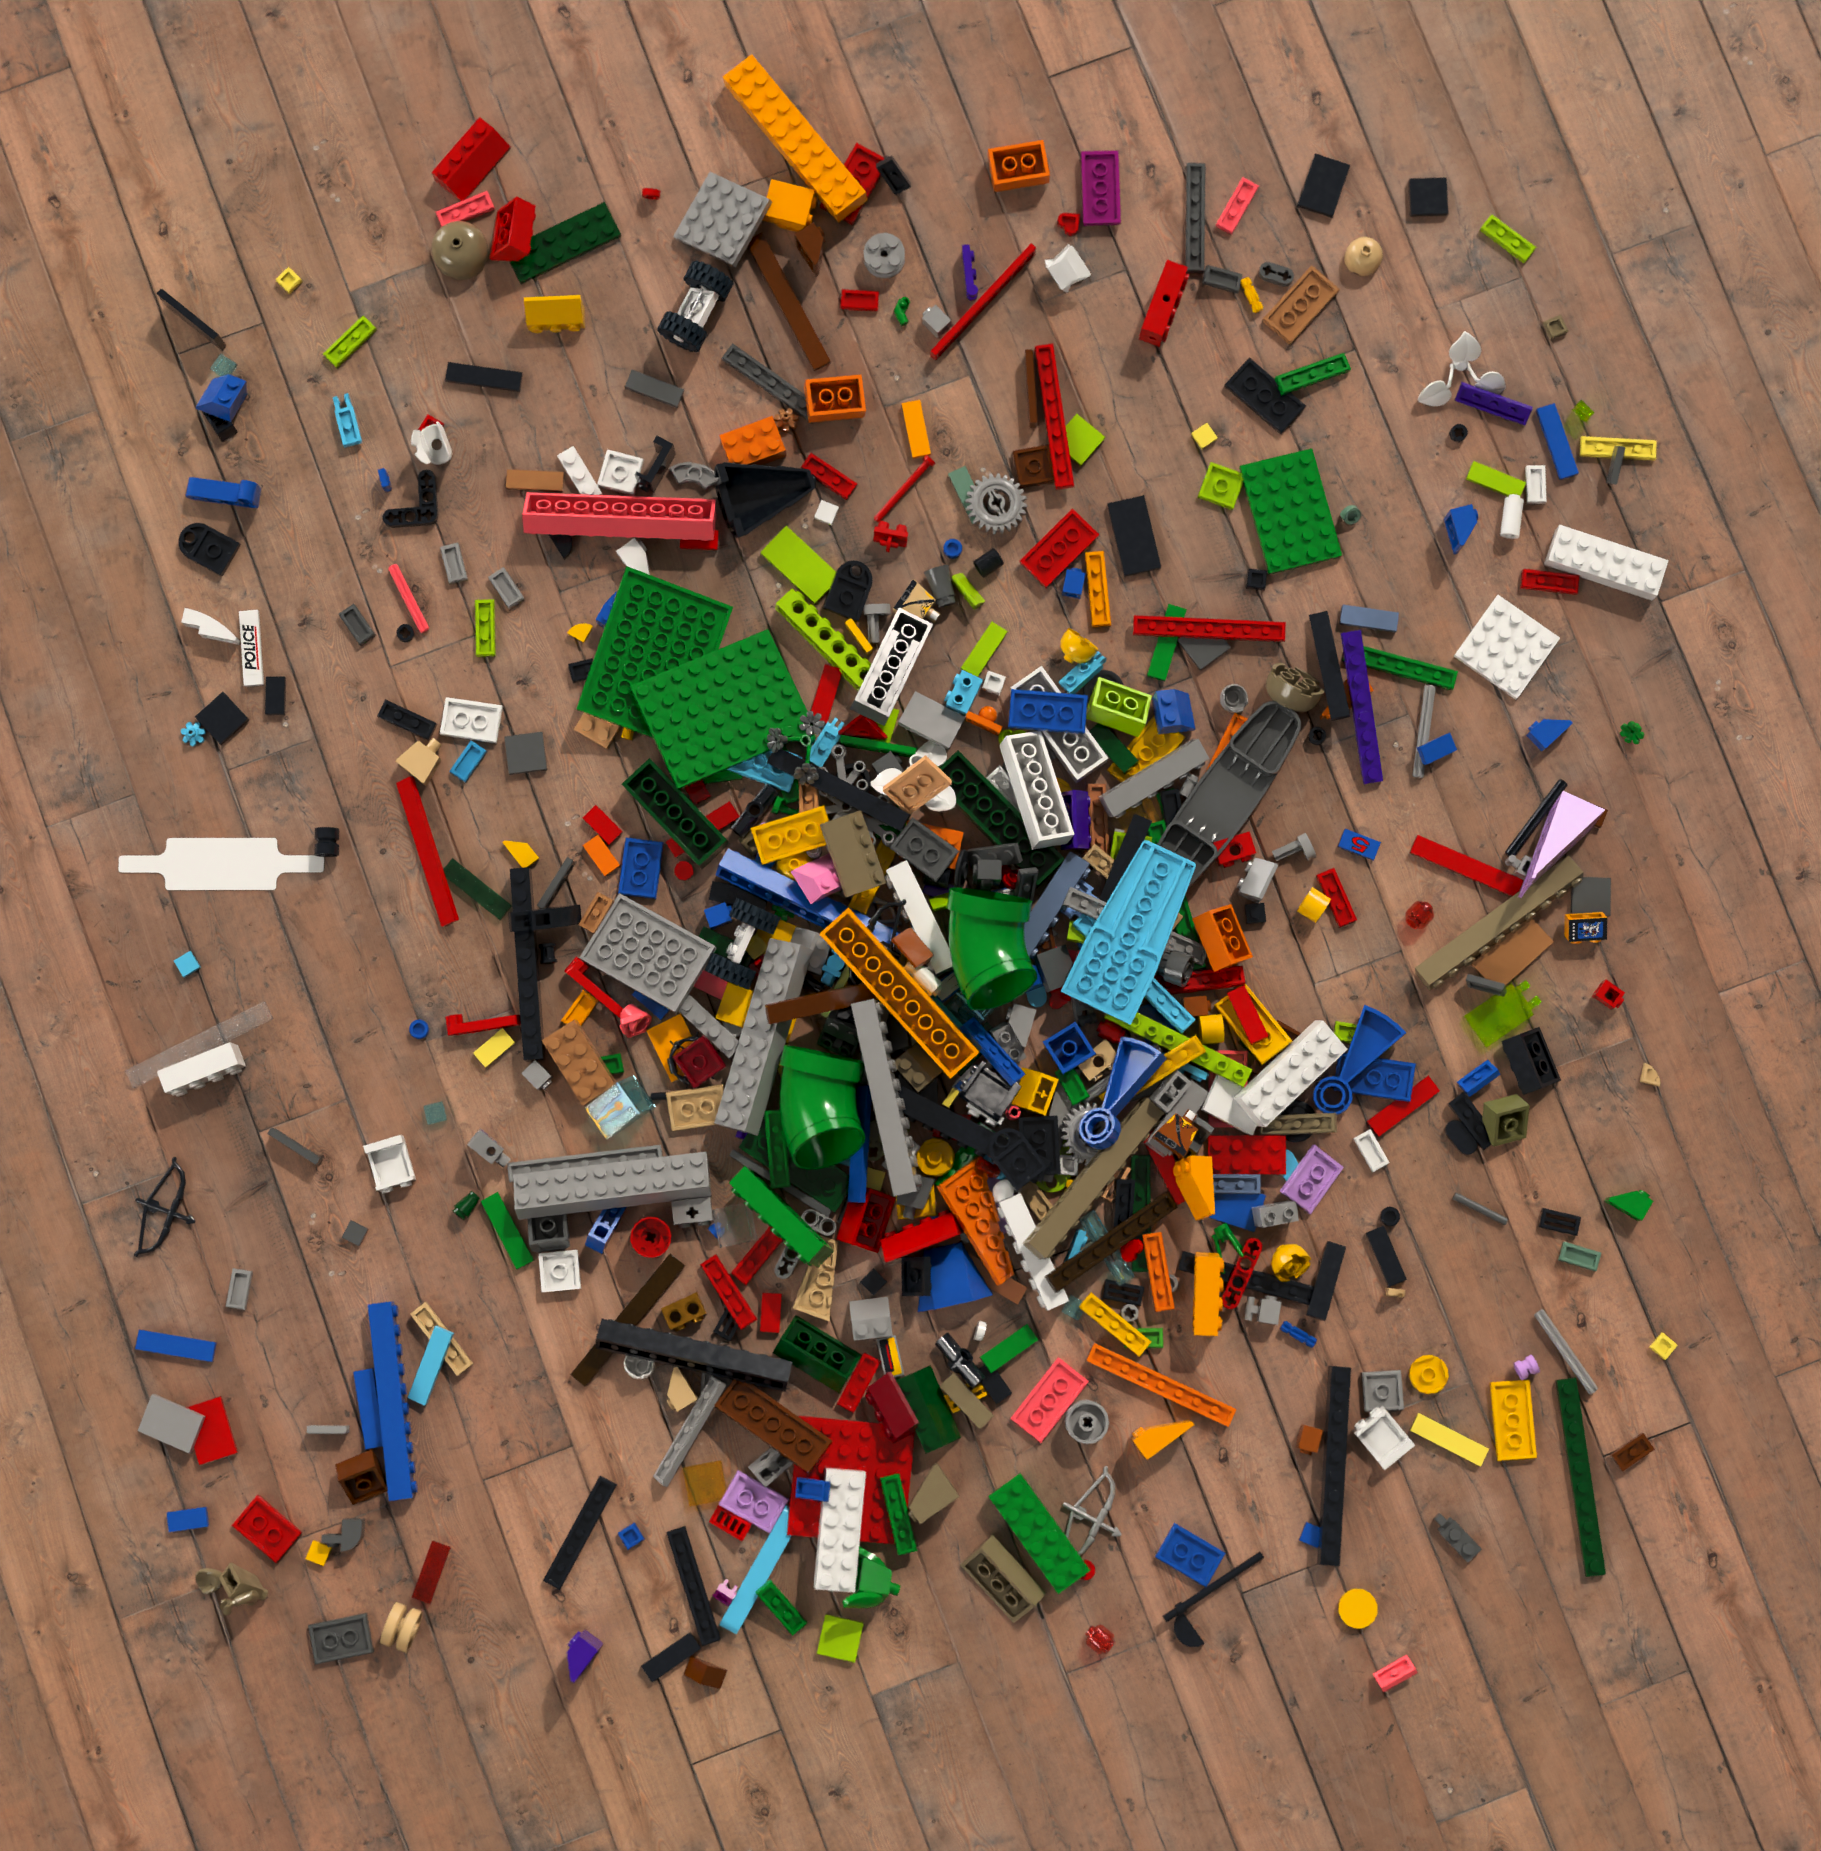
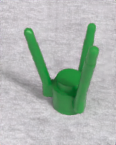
(1224, 1234)

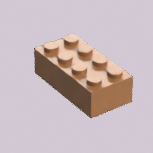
(579, 1062)

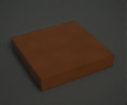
(1033, 466)

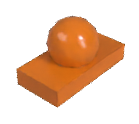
(985, 720)

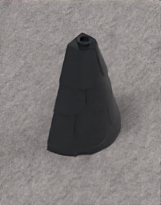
(758, 493)

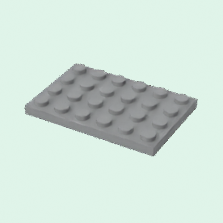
(648, 953)

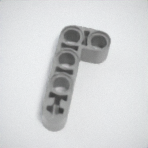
(817, 1226)

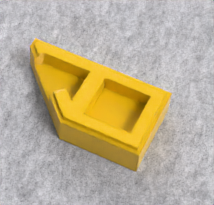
(522, 853)

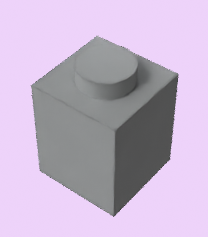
(936, 320)
(537, 1075)

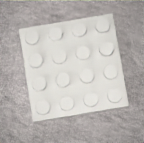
(1506, 647)

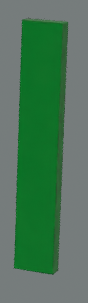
(1410, 668)

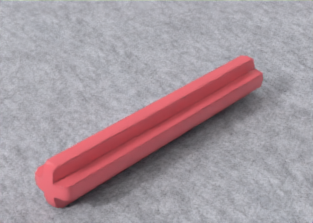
(408, 598)

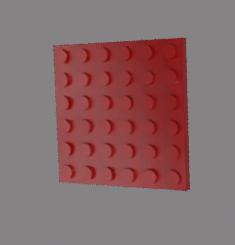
(854, 1447)

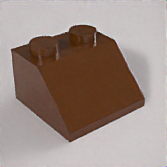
(811, 246)
(361, 1477)

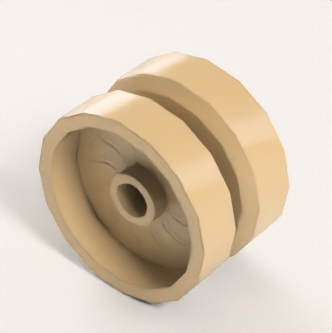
(401, 1627)

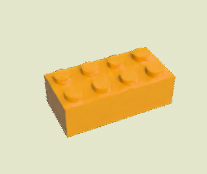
(1206, 1294)

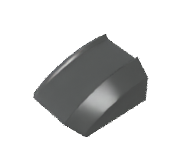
(548, 1233)

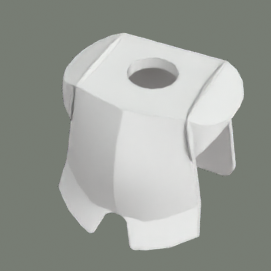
(1067, 268)
(422, 441)

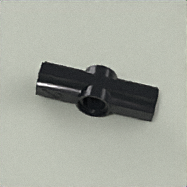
(747, 820)
(960, 1360)

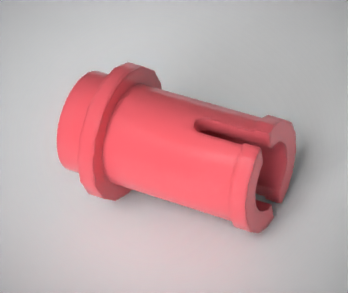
(1010, 1116)

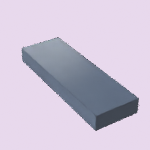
(1369, 618)
(1237, 1183)

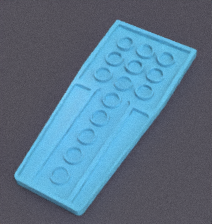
(1131, 933)

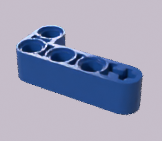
(243, 494)

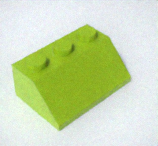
(1118, 707)

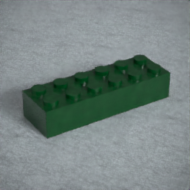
(675, 813)

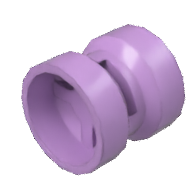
(1526, 1367)

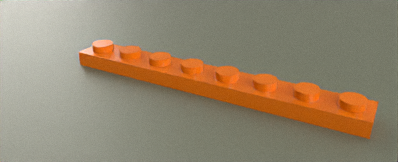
(1161, 1384)

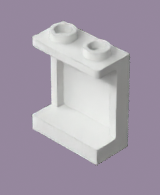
(390, 1163)
(1383, 1437)

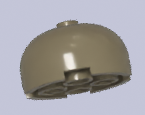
(460, 260)
(1286, 690)

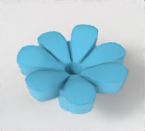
(196, 733)

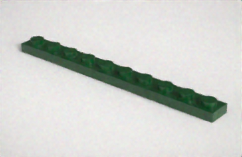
(1580, 1477)

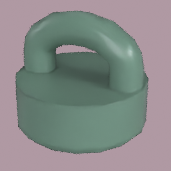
(1350, 514)

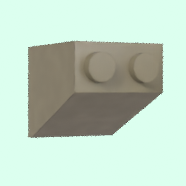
(932, 1495)

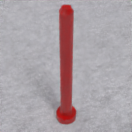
(904, 488)

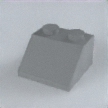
(1256, 880)
(814, 942)
(1021, 1021)
(870, 1318)

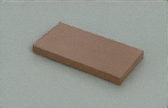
(1300, 305)
(1513, 953)

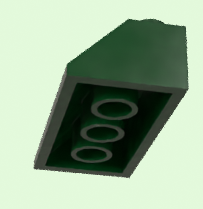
(817, 1353)
(928, 1403)

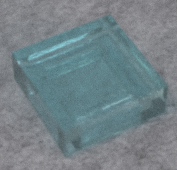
(223, 365)
(435, 1113)
(1072, 1308)

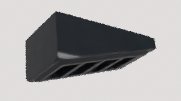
(223, 431)

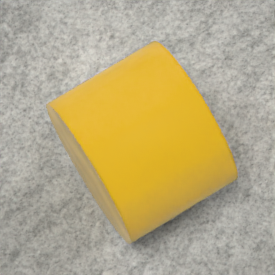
(1313, 905)
(1211, 1029)

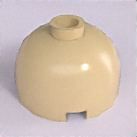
(1363, 256)

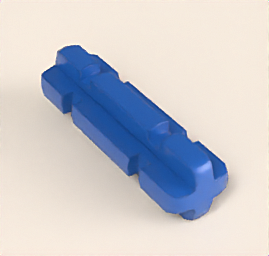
(1298, 1334)

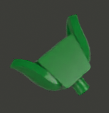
(872, 1582)

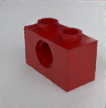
(1243, 843)

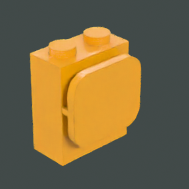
(790, 205)

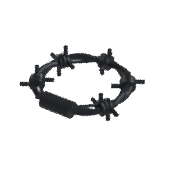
(671, 1062)

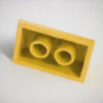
(554, 313)

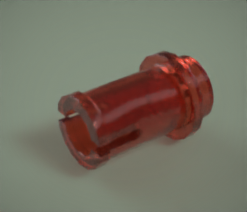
(991, 1169)

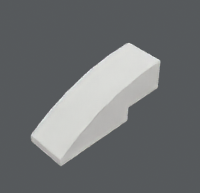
(208, 626)

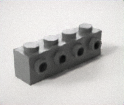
(987, 874)

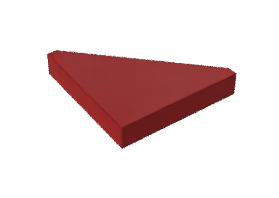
(863, 728)

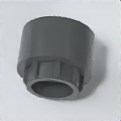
(1176, 967)

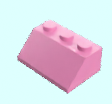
(817, 878)

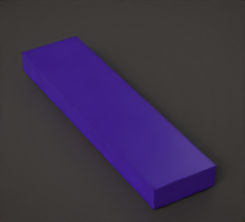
(1493, 403)

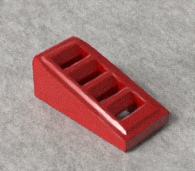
(741, 1536)

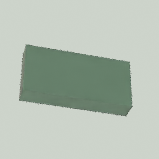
(1579, 1256)

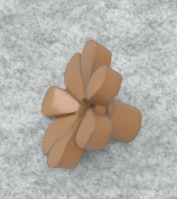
(786, 419)

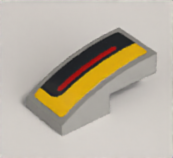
(890, 1356)

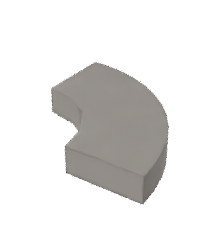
(694, 473)

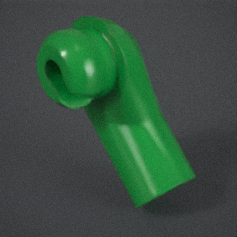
(900, 310)

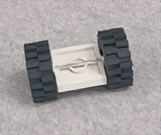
(686, 325)
(731, 970)

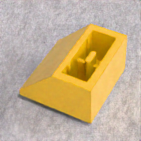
(1035, 1092)

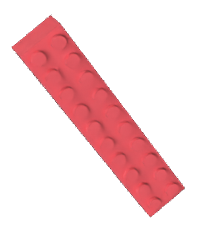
(619, 516)

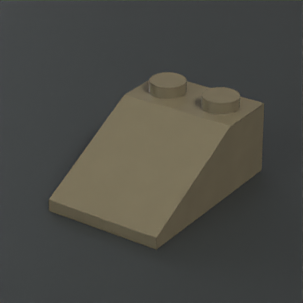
(918, 1068)

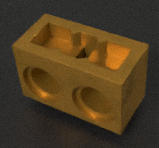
(682, 1307)

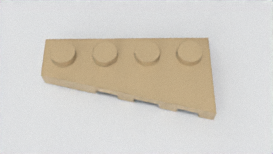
(817, 1285)

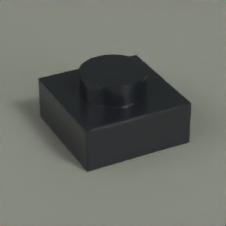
(1255, 913)

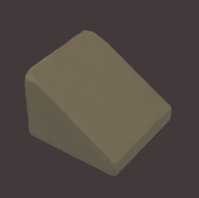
(749, 844)

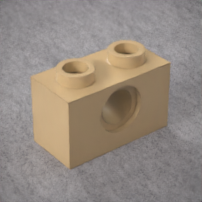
(1104, 1051)

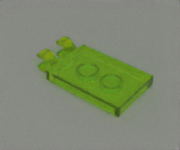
(1501, 1014)

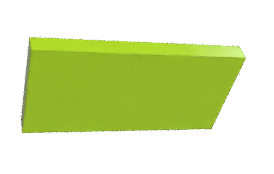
(799, 564)

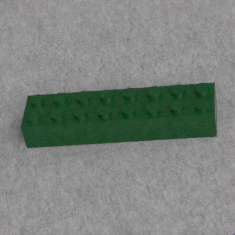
(996, 816)

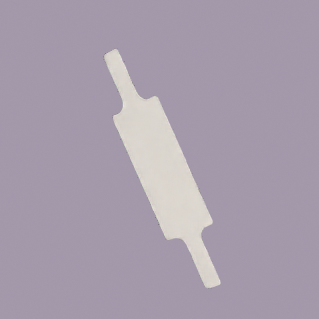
(221, 864)

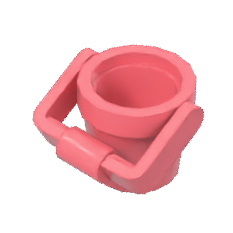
(635, 1019)

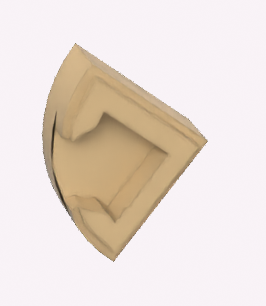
(1649, 1075)
(1395, 1292)

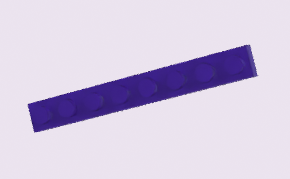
(1361, 706)

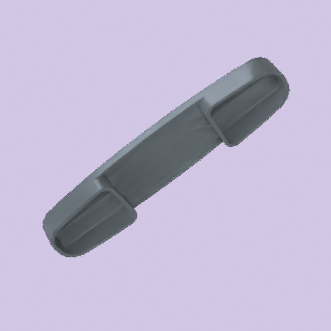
(1232, 786)

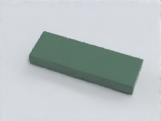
(961, 482)

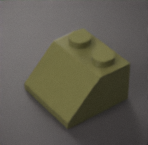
(1506, 1119)

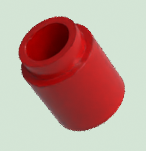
(1110, 1031)

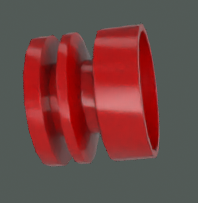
(662, 1238)

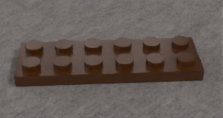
(774, 1424)

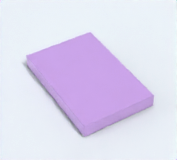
(1311, 1179)
(753, 1501)

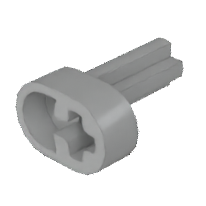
(873, 612)
(1302, 843)

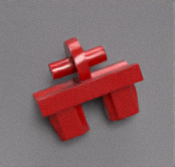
(889, 537)

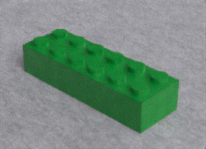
(780, 1217)
(1039, 1533)

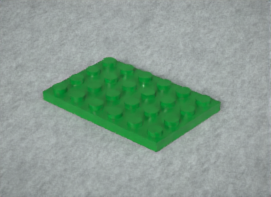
(1290, 511)

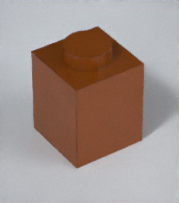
(1197, 1005)
(1309, 1439)

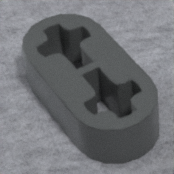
(1277, 270)

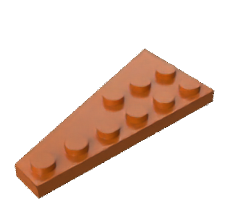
(976, 1212)

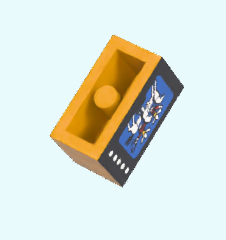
(1585, 927)

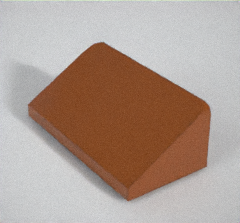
(913, 948)

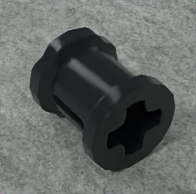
(548, 953)

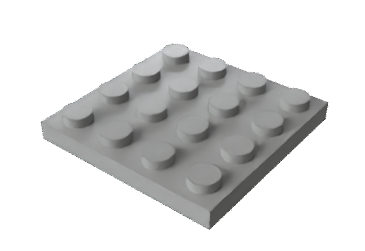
(722, 219)

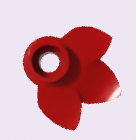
(1009, 877)

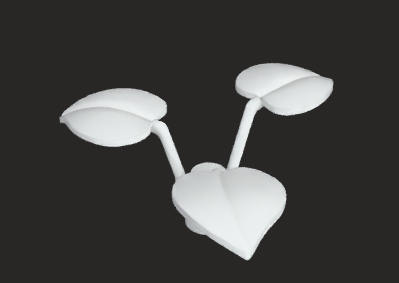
(1461, 352)
(941, 802)

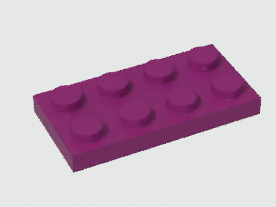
(1100, 188)

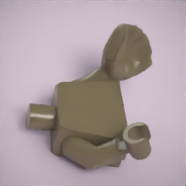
(237, 1582)

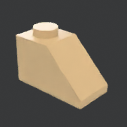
(680, 1391)

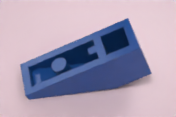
(604, 1228)

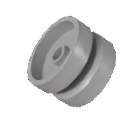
(1095, 1429)

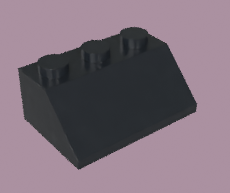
(1531, 1061)

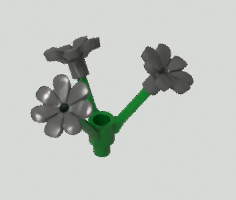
(810, 724)

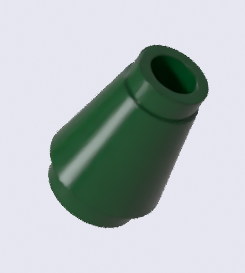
(466, 1205)

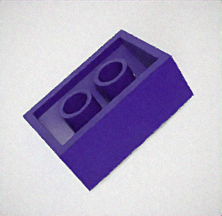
(1077, 807)
(581, 1651)

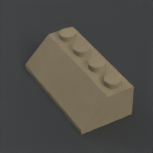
(853, 853)
(1003, 1579)

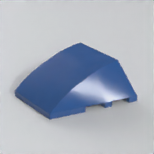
(952, 1278)

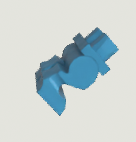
(833, 969)

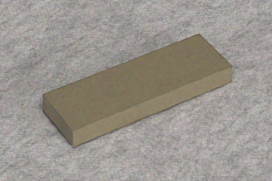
(966, 1400)

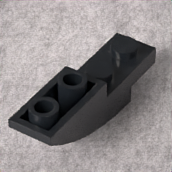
(544, 918)

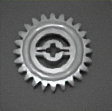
(1003, 520)
(1073, 1137)

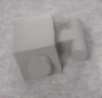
(1520, 865)
(1267, 1311)

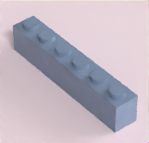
(1049, 905)

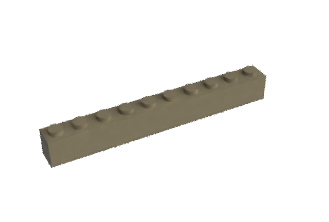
(1499, 923)
(1092, 1179)

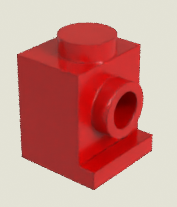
(1616, 994)

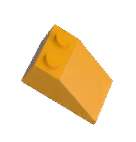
(1195, 1182)
(1154, 1438)

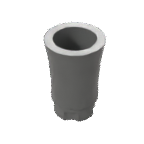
(941, 585)

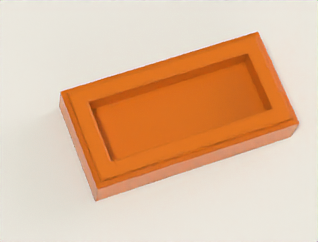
(601, 855)

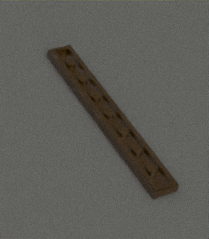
(1111, 1242)
(631, 1315)

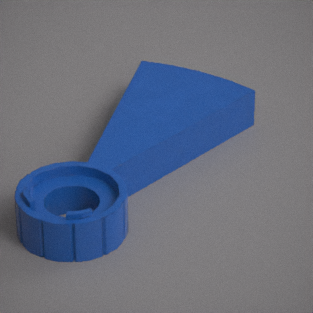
(1372, 1037)
(1131, 1070)

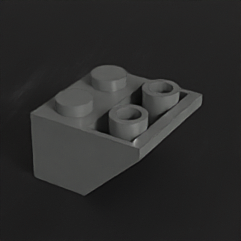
(839, 1036)

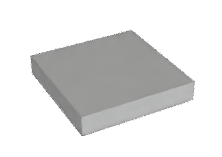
(1382, 1389)

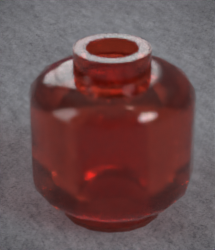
(1419, 915)
(1100, 1639)

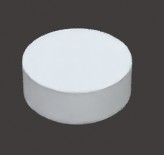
(980, 1331)

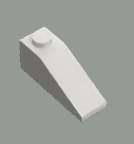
(634, 556)

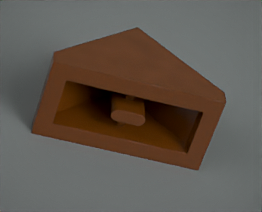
(705, 1672)

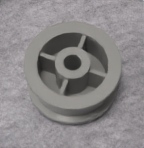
(886, 245)

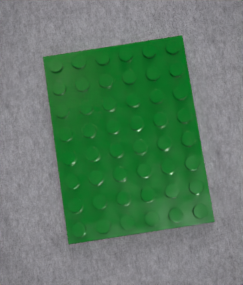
(647, 633)
(720, 708)

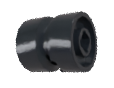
(327, 841)

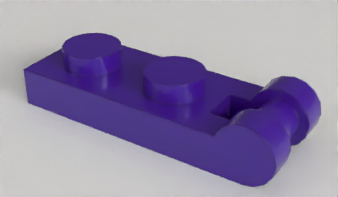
(969, 273)

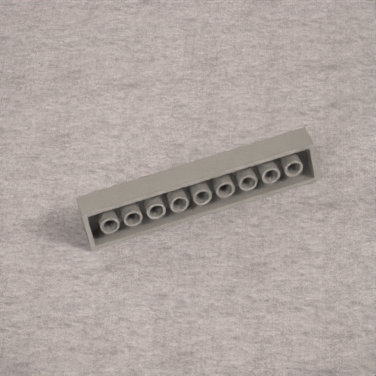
(760, 1042)
(885, 1097)
(612, 1185)

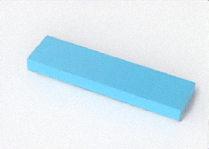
(430, 1365)

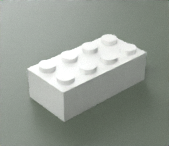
(201, 1069)

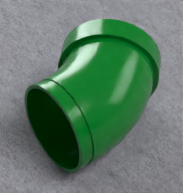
(989, 946)
(820, 1106)

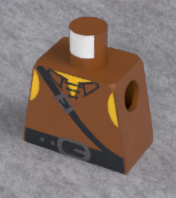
(1177, 1133)

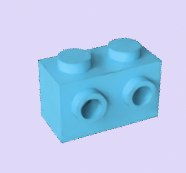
(963, 693)

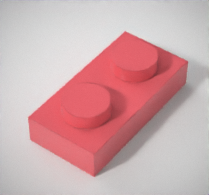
(1395, 1673)

